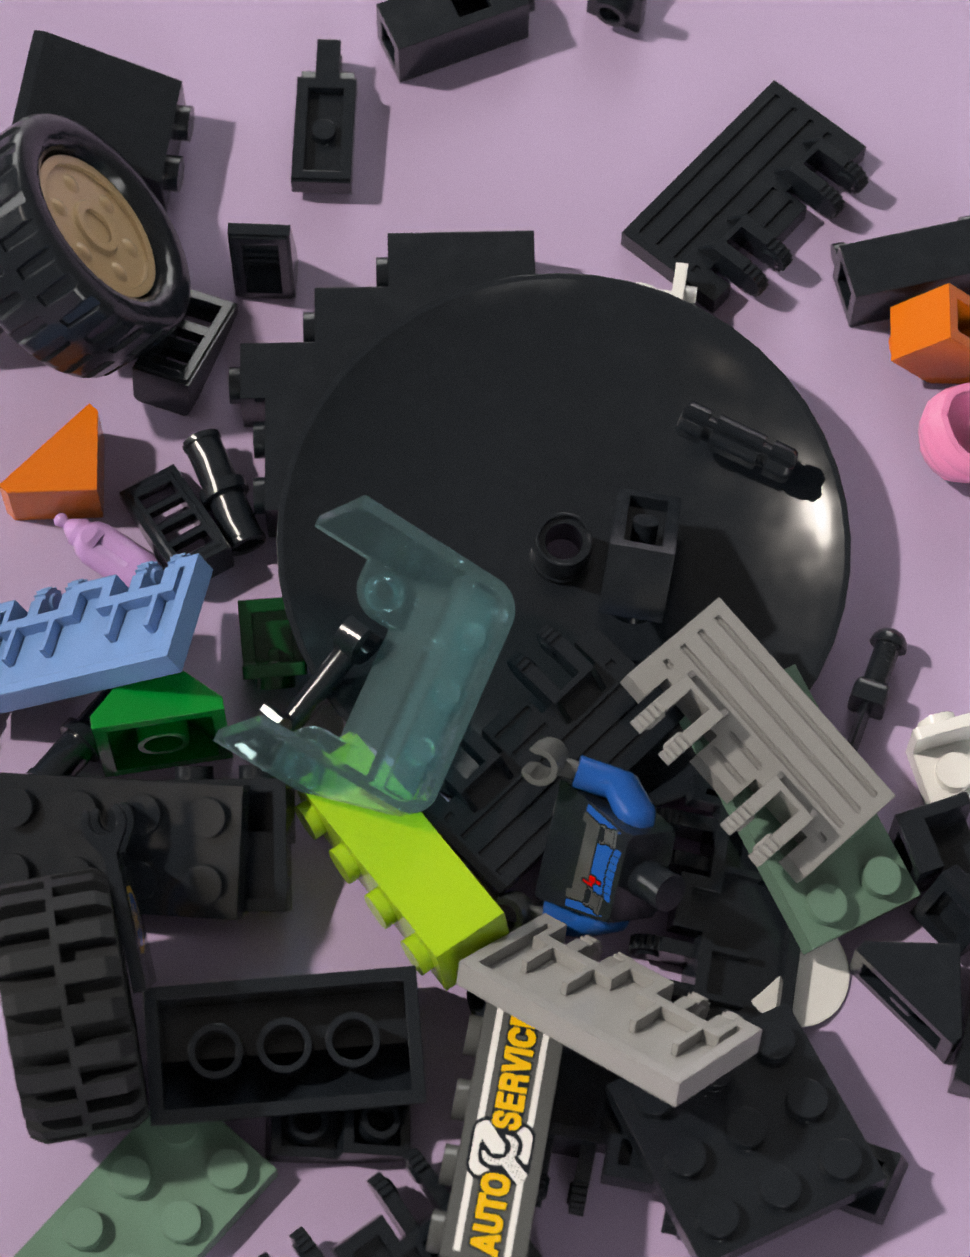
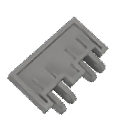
(759, 737)
(609, 1009)

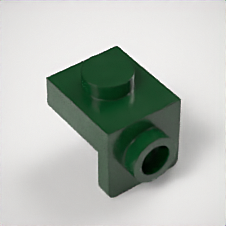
(268, 644)

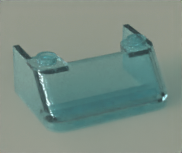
(423, 686)

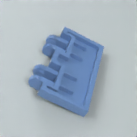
(100, 633)

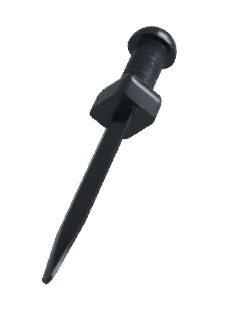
(872, 691)

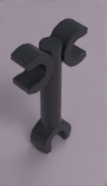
(352, 645)

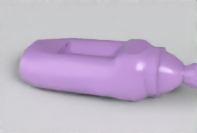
(104, 547)

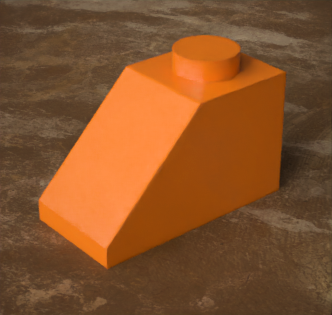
(933, 335)

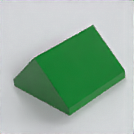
(158, 725)

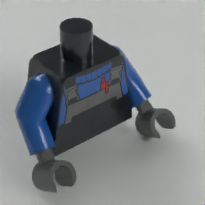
(602, 849)

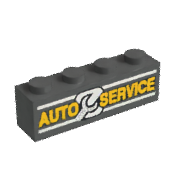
(501, 1140)

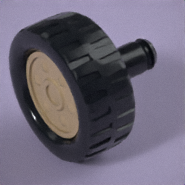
(83, 250)

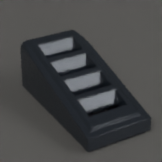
(263, 260)
(177, 385)
(216, 548)

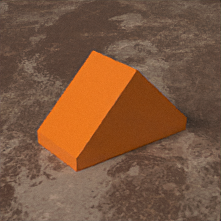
(61, 474)

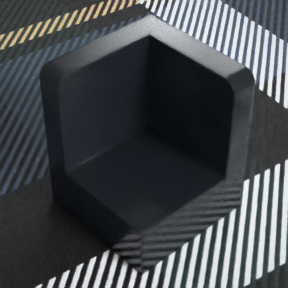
(933, 838)

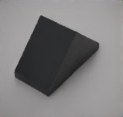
(917, 986)

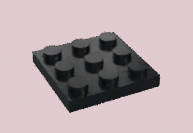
(752, 1147)

